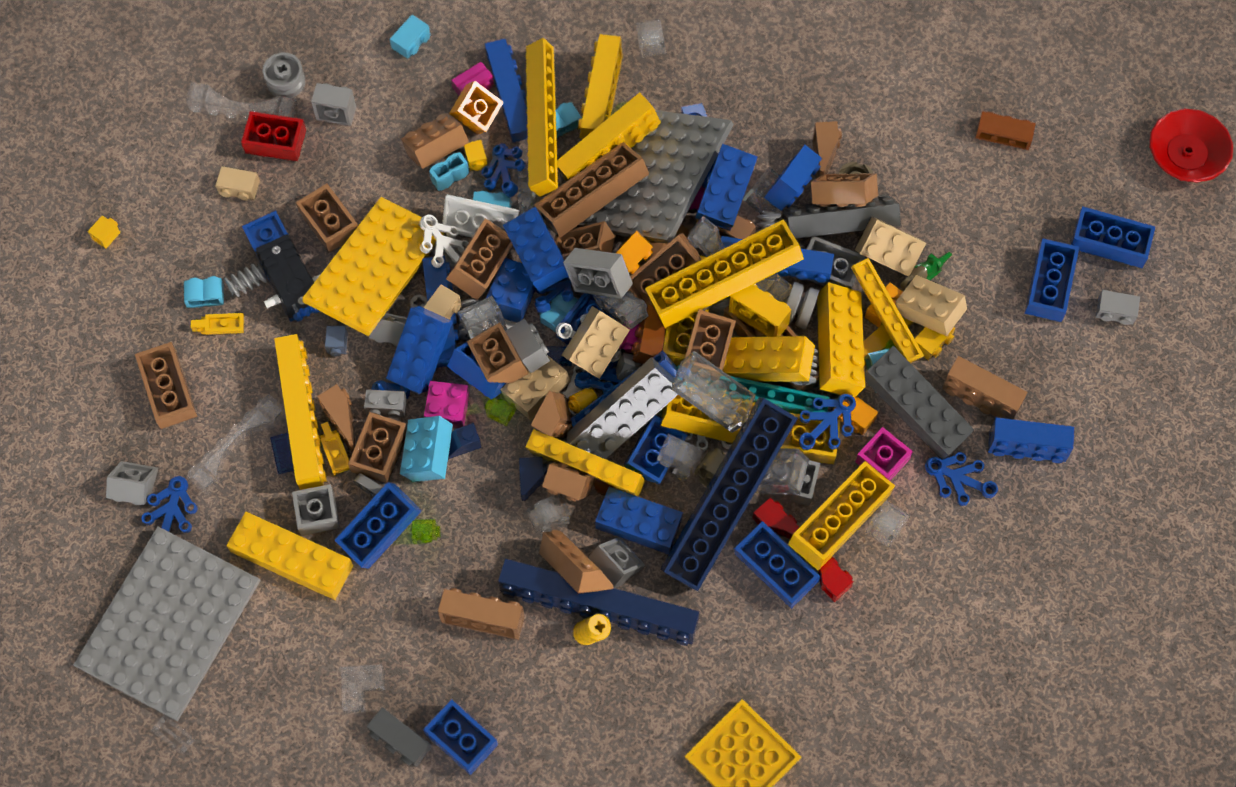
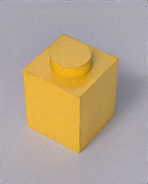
(475, 155)
(104, 231)

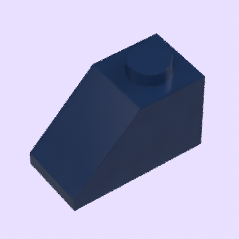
(463, 441)
(531, 475)

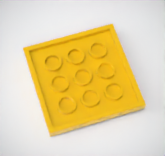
(742, 752)

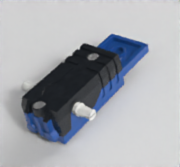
(281, 265)

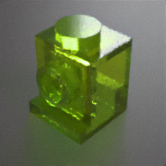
(500, 411)
(425, 530)

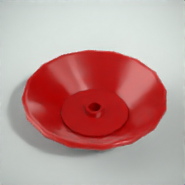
(1192, 131)

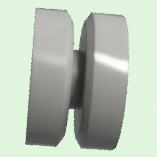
(284, 75)
(801, 305)

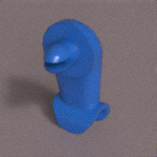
(382, 385)

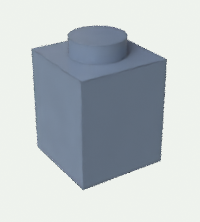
(336, 340)

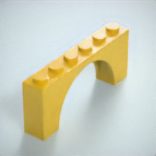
(607, 471)

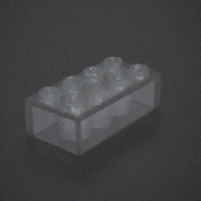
(713, 392)

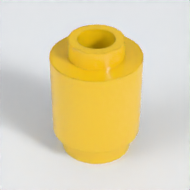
(581, 399)

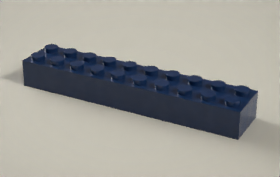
(728, 493)
(619, 606)

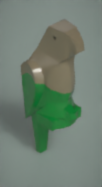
(927, 269)

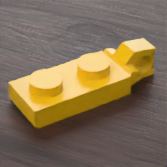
(219, 324)
(334, 449)

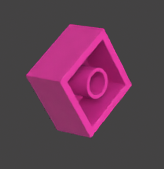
(447, 401)
(885, 454)

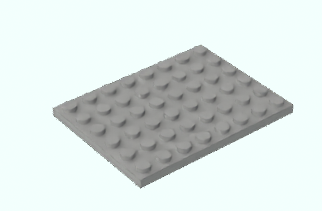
(677, 164)
(167, 623)

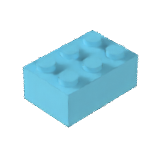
(426, 449)

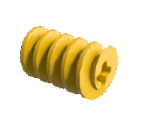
(592, 629)

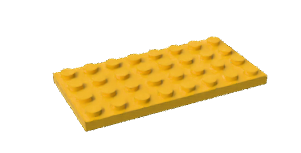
(371, 267)

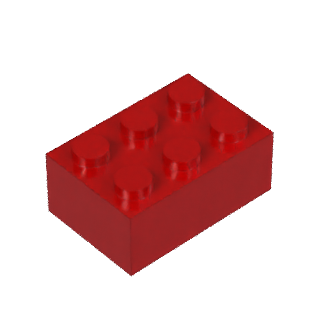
(273, 136)

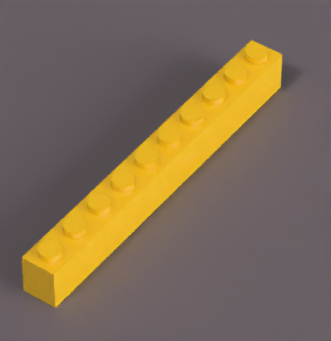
(541, 118)

